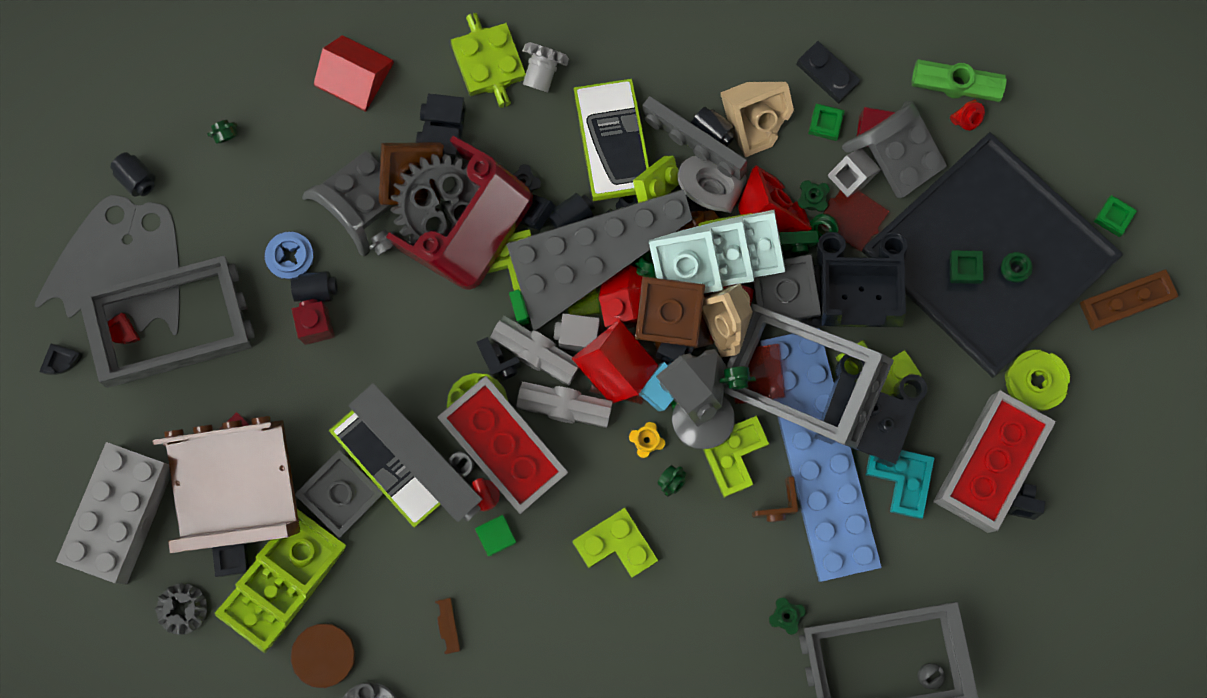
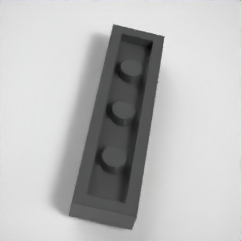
(685, 133)

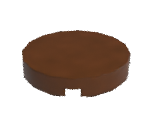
(323, 655)

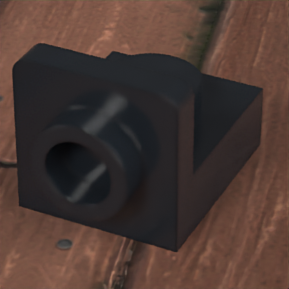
(492, 356)

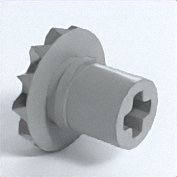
(542, 65)

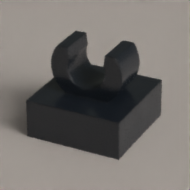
(1025, 503)

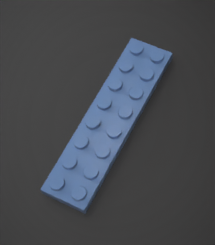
(823, 471)

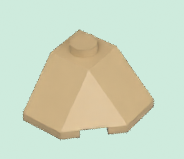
(757, 113)
(728, 318)

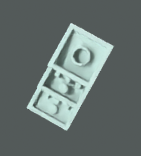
(721, 252)

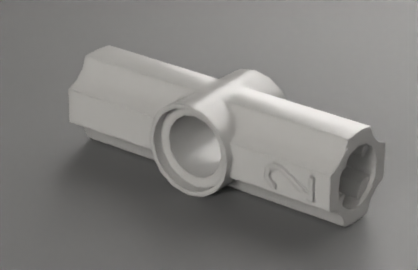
(535, 350)
(564, 404)

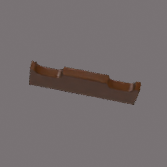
(448, 626)

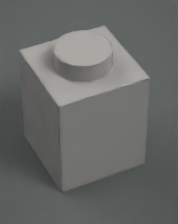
(854, 172)
(576, 331)

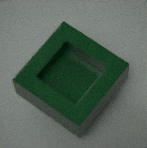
(966, 267)

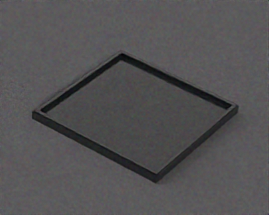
(998, 208)

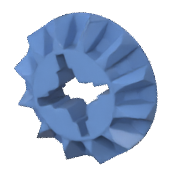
(290, 241)

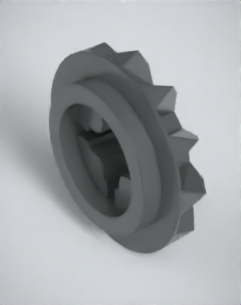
(194, 612)

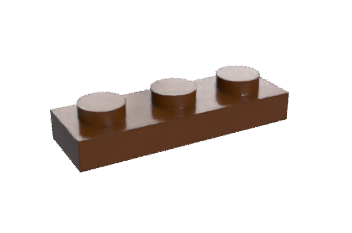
(1128, 299)

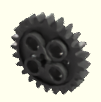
(415, 214)

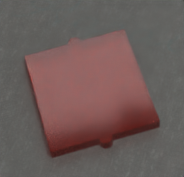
(856, 217)
(767, 368)

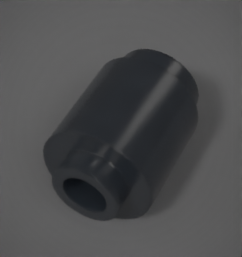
(714, 125)
(133, 174)
(572, 210)
(314, 286)

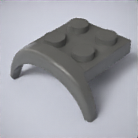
(902, 149)
(353, 197)

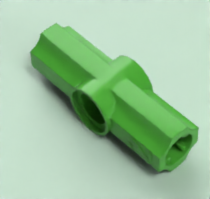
(976, 82)

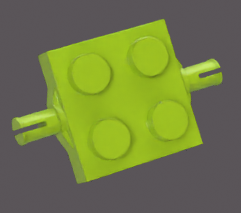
(488, 59)

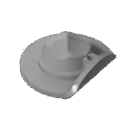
(708, 186)

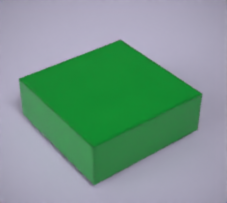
(826, 122)
(1115, 216)
(519, 307)
(495, 535)

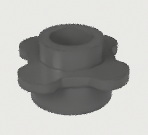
(381, 243)

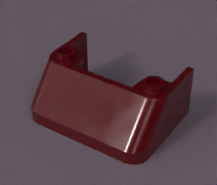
(482, 228)

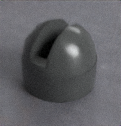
(456, 458)
(928, 670)

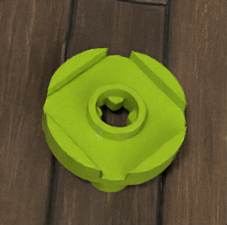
(1053, 370)

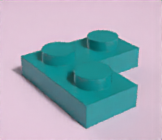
(912, 482)

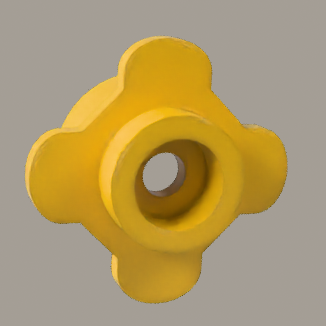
(649, 431)

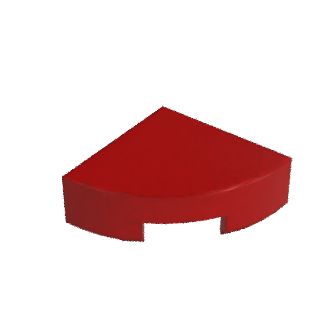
(122, 330)

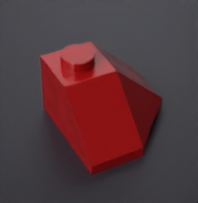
(765, 194)
(621, 297)

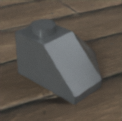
(696, 384)

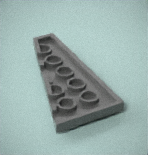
(576, 258)

